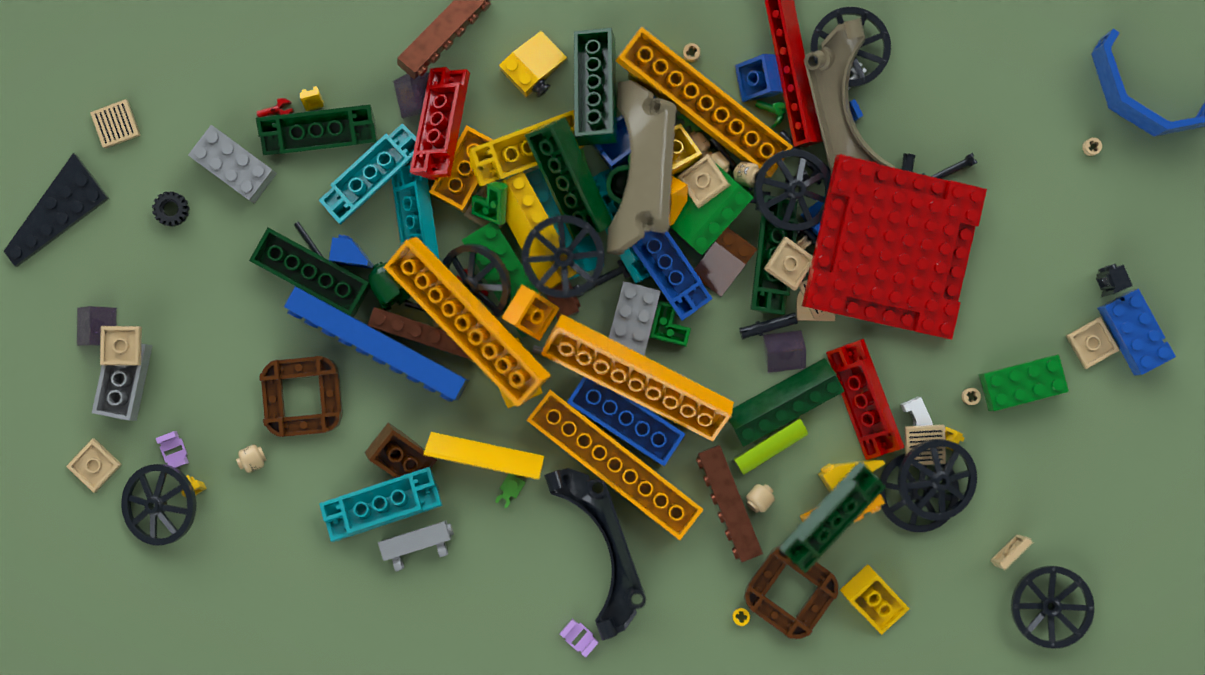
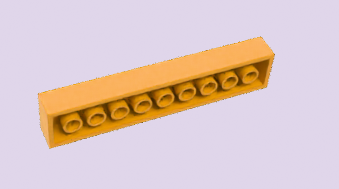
(701, 100)
(467, 321)
(637, 378)
(615, 464)

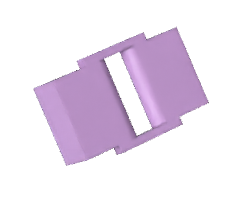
(171, 441)
(586, 643)

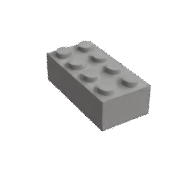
(232, 164)
(634, 316)
(122, 388)

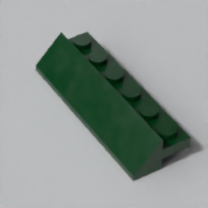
(316, 129)
(768, 292)
(785, 402)
(832, 517)

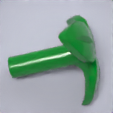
(777, 108)

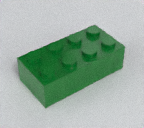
(1023, 383)

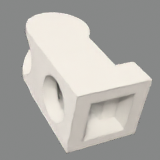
(918, 411)

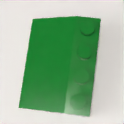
(705, 224)

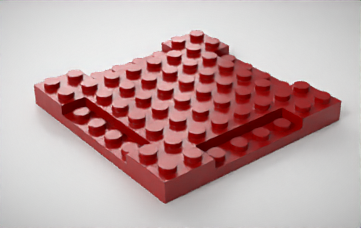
(893, 247)

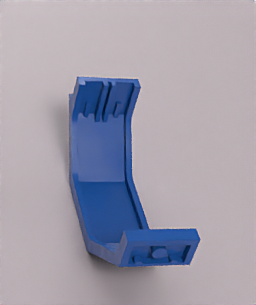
(1125, 106)

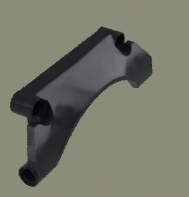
(625, 582)

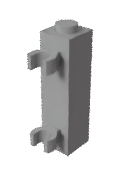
(415, 540)

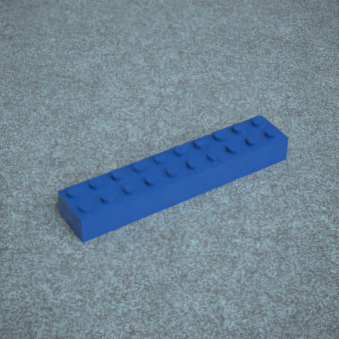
(373, 342)

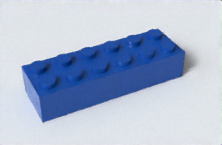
(627, 420)

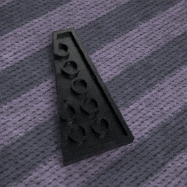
(64, 204)

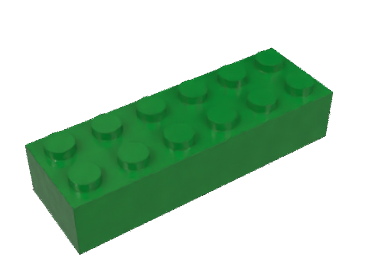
(493, 238)

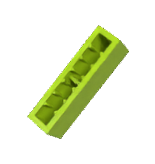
(771, 446)

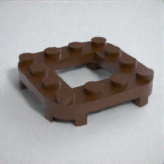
(273, 397)
(776, 616)

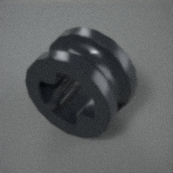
(541, 87)

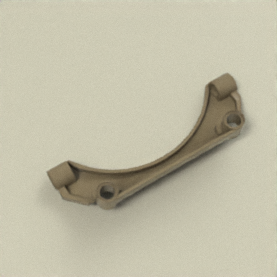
(830, 93)
(650, 174)

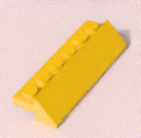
(508, 153)
(522, 215)
(484, 455)

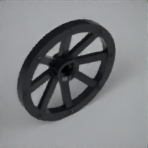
(883, 34)
(790, 189)
(586, 228)
(474, 282)
(935, 477)
(157, 504)
(888, 511)
(1056, 608)

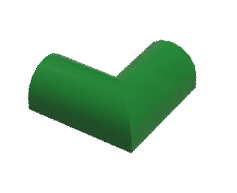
(494, 206)
(663, 326)

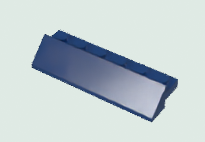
(672, 272)

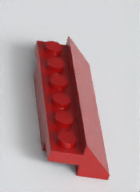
(440, 123)
(865, 400)

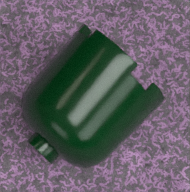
(617, 182)
(386, 288)

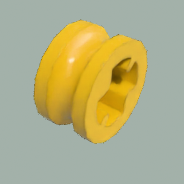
(736, 620)

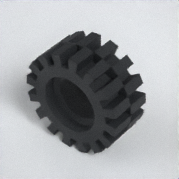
(159, 206)

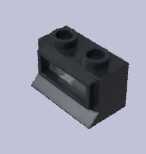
(1113, 279)

